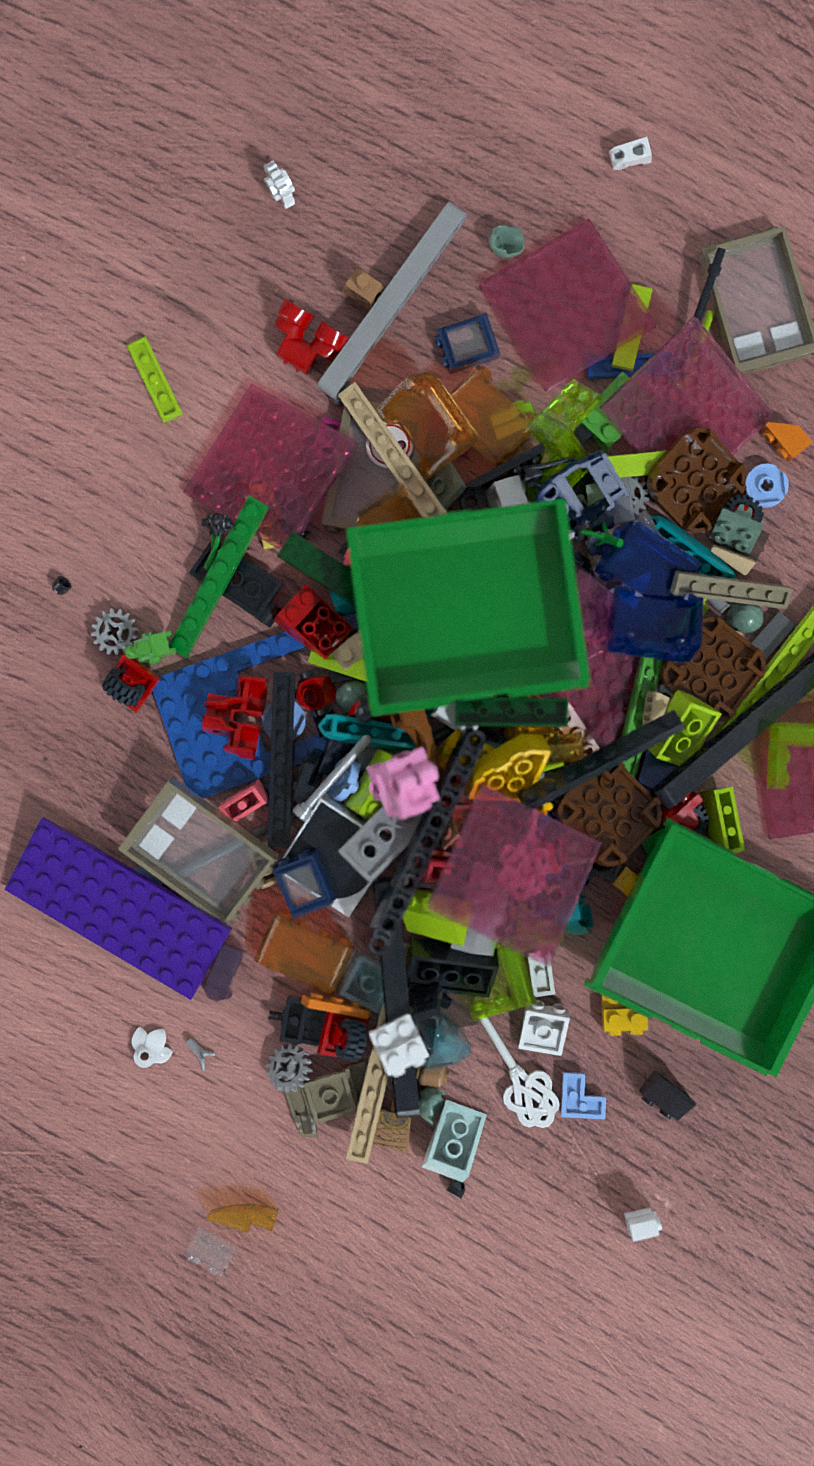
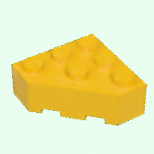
(510, 766)

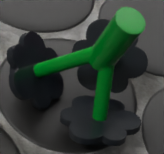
(596, 541)

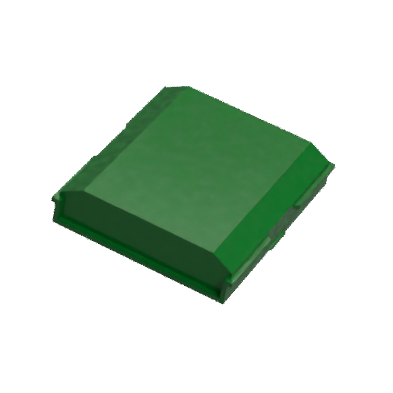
(468, 607)
(713, 950)

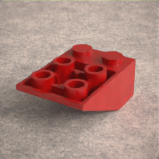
(313, 622)

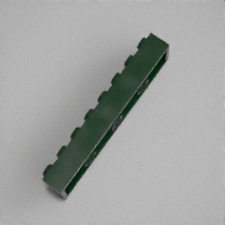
(319, 567)
(512, 712)

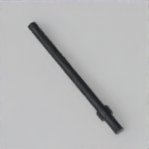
(713, 271)

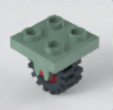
(739, 524)

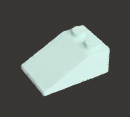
(454, 1141)

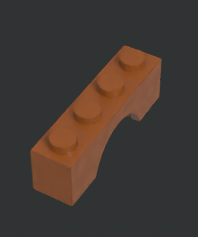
(417, 726)

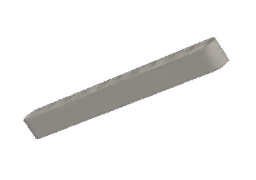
(392, 300)

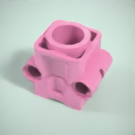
(404, 783)

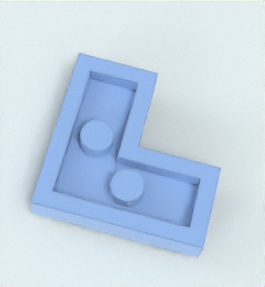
(575, 1103)

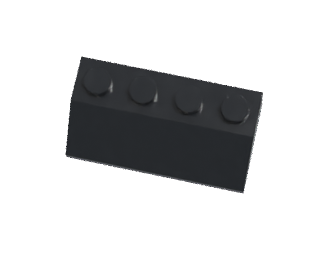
(454, 969)

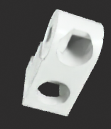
(631, 154)

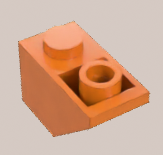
(786, 438)

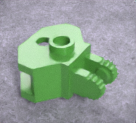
(151, 648)

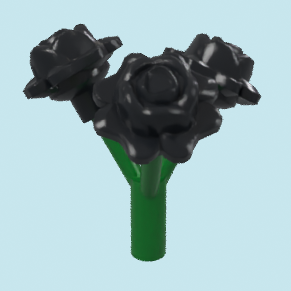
(217, 526)

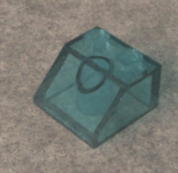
(363, 982)
(449, 1046)

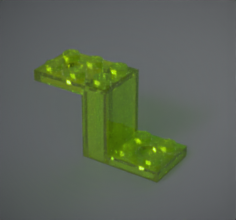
(555, 428)
(780, 737)
(518, 985)

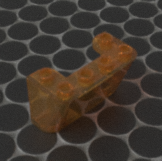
(304, 953)

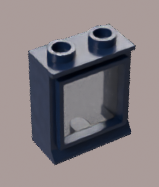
(467, 343)
(304, 883)

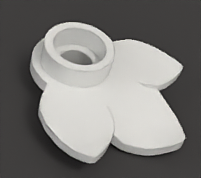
(152, 1044)

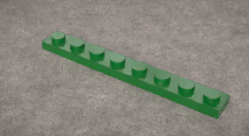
(218, 576)

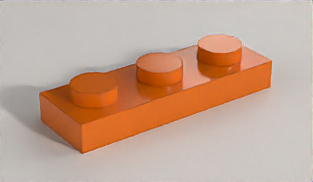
(334, 1005)

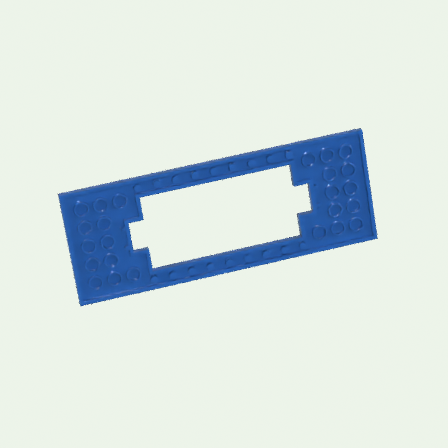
(181, 705)

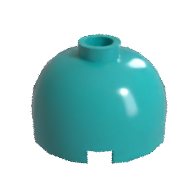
(580, 919)

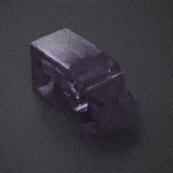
(223, 973)

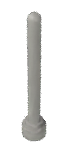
(304, 809)

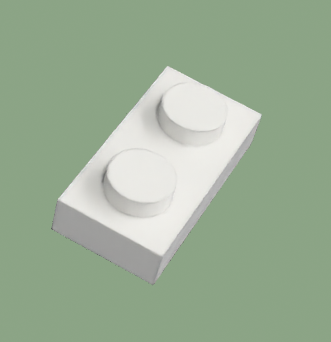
(541, 978)

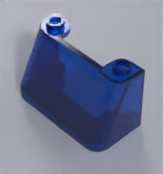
(645, 561)
(654, 626)

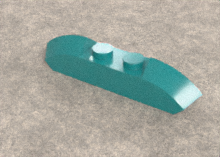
(710, 562)
(351, 731)

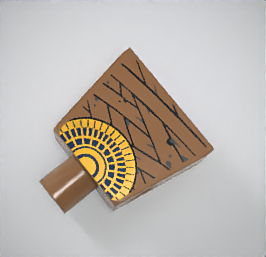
(363, 289)
(392, 1132)

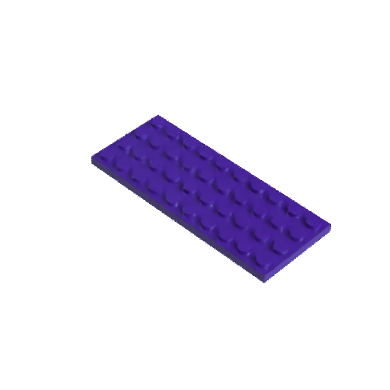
(117, 908)

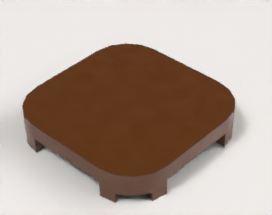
(696, 479)
(720, 671)
(612, 811)

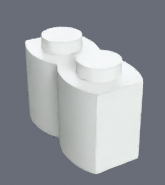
(642, 1224)

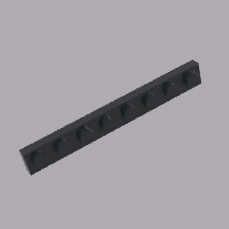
(281, 759)
(601, 760)

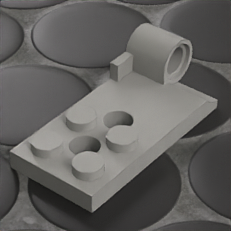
(401, 833)

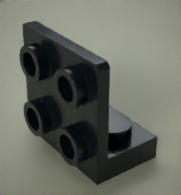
(425, 1009)

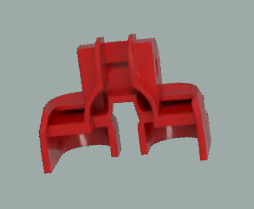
(298, 351)
(220, 714)

